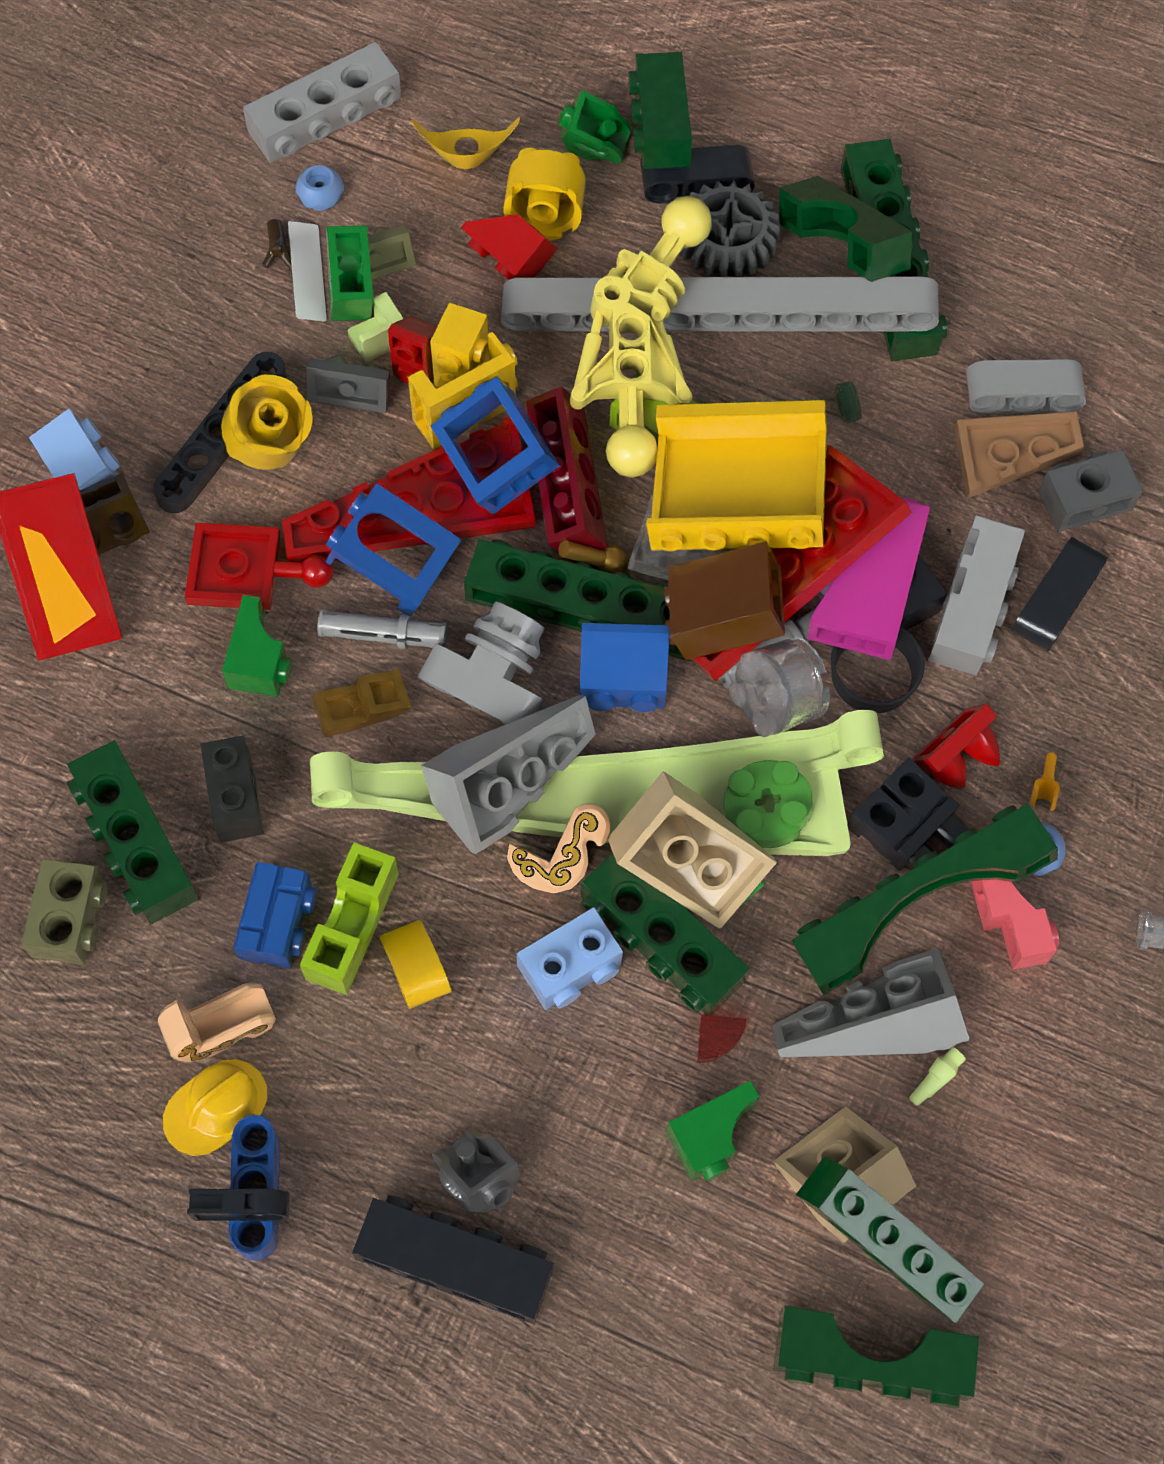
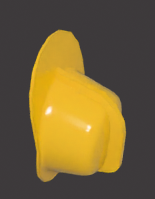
(211, 1104)

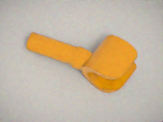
(1046, 786)

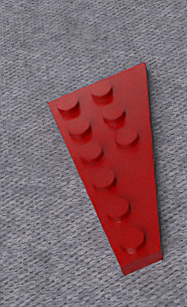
(429, 486)
(855, 518)

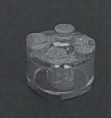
(780, 686)

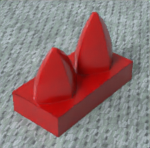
(967, 732)

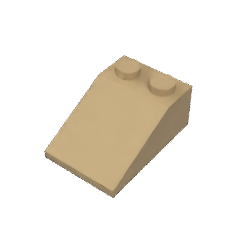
(689, 851)

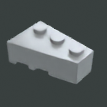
(977, 596)

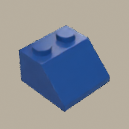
(624, 666)

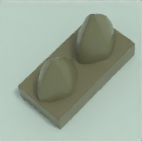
(390, 251)

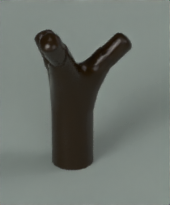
(277, 244)

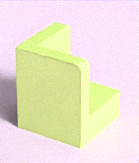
(372, 335)

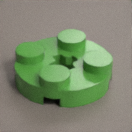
(781, 782)

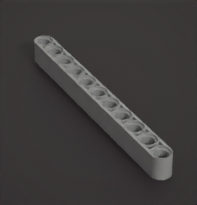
(740, 304)

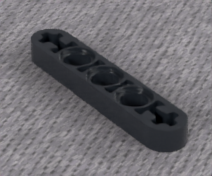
(203, 443)

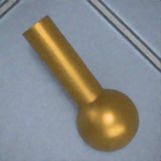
(607, 560)

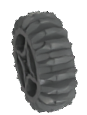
(752, 232)

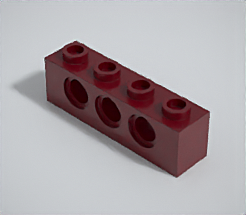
(571, 490)

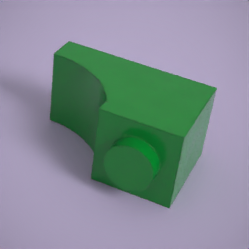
(349, 273)
(253, 658)
(705, 1133)

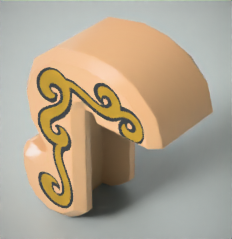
(570, 857)
(215, 1023)

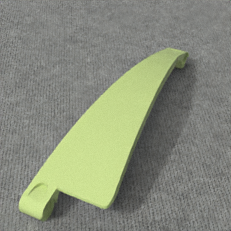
(621, 779)

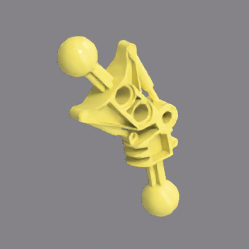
(639, 305)

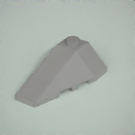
(496, 774)
(899, 1013)

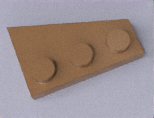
(1014, 446)

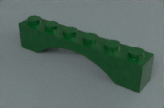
(1004, 851)

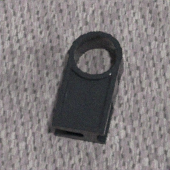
(238, 1204)

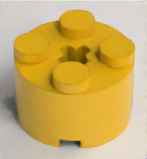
(546, 191)
(287, 416)

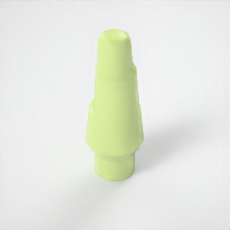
(939, 1074)

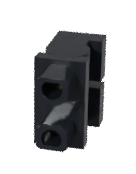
(906, 816)

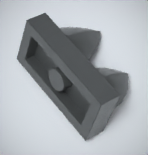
(348, 385)

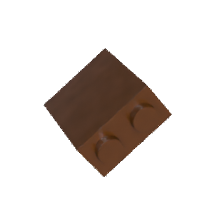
(725, 601)

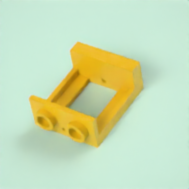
(430, 403)

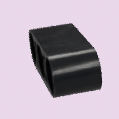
(706, 168)
(1059, 594)

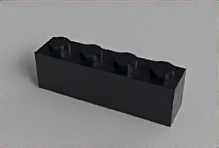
(454, 1259)

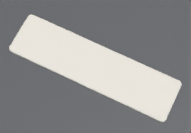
(307, 271)

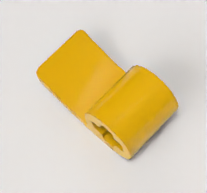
(415, 964)

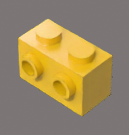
(458, 343)

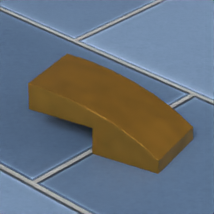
(367, 702)

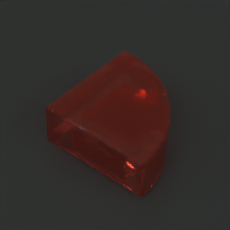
(718, 1036)

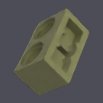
(52, 911)

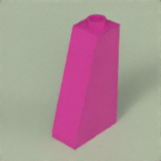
(870, 596)

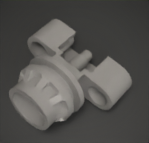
(484, 681)

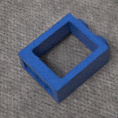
(516, 474)

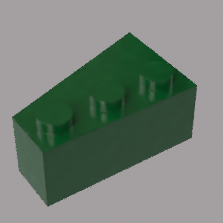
(660, 110)

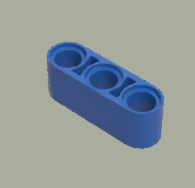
(249, 1165)

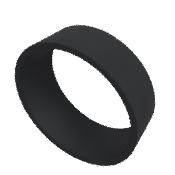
(912, 652)

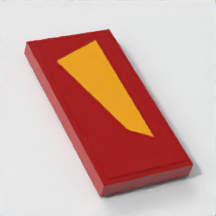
(56, 567)

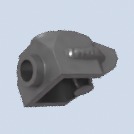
(477, 1171)

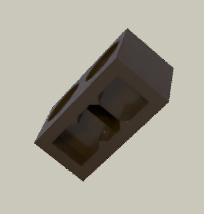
(102, 503)

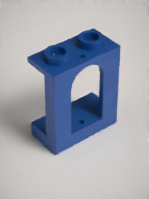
(349, 549)

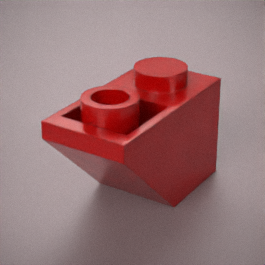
(513, 243)
(411, 347)

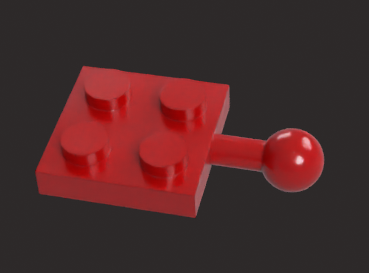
(243, 561)

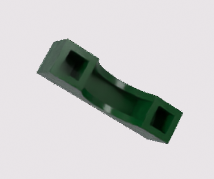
(875, 242)
(938, 1366)

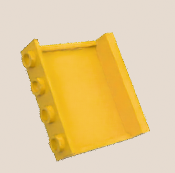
(739, 475)

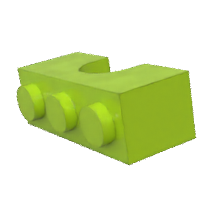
(360, 900)

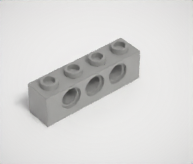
(322, 102)

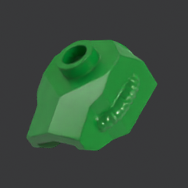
(594, 129)

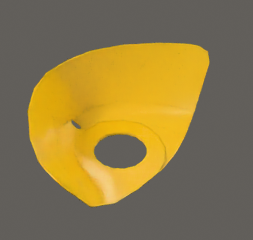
(445, 142)

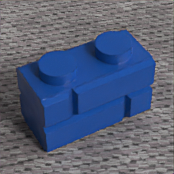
(274, 915)

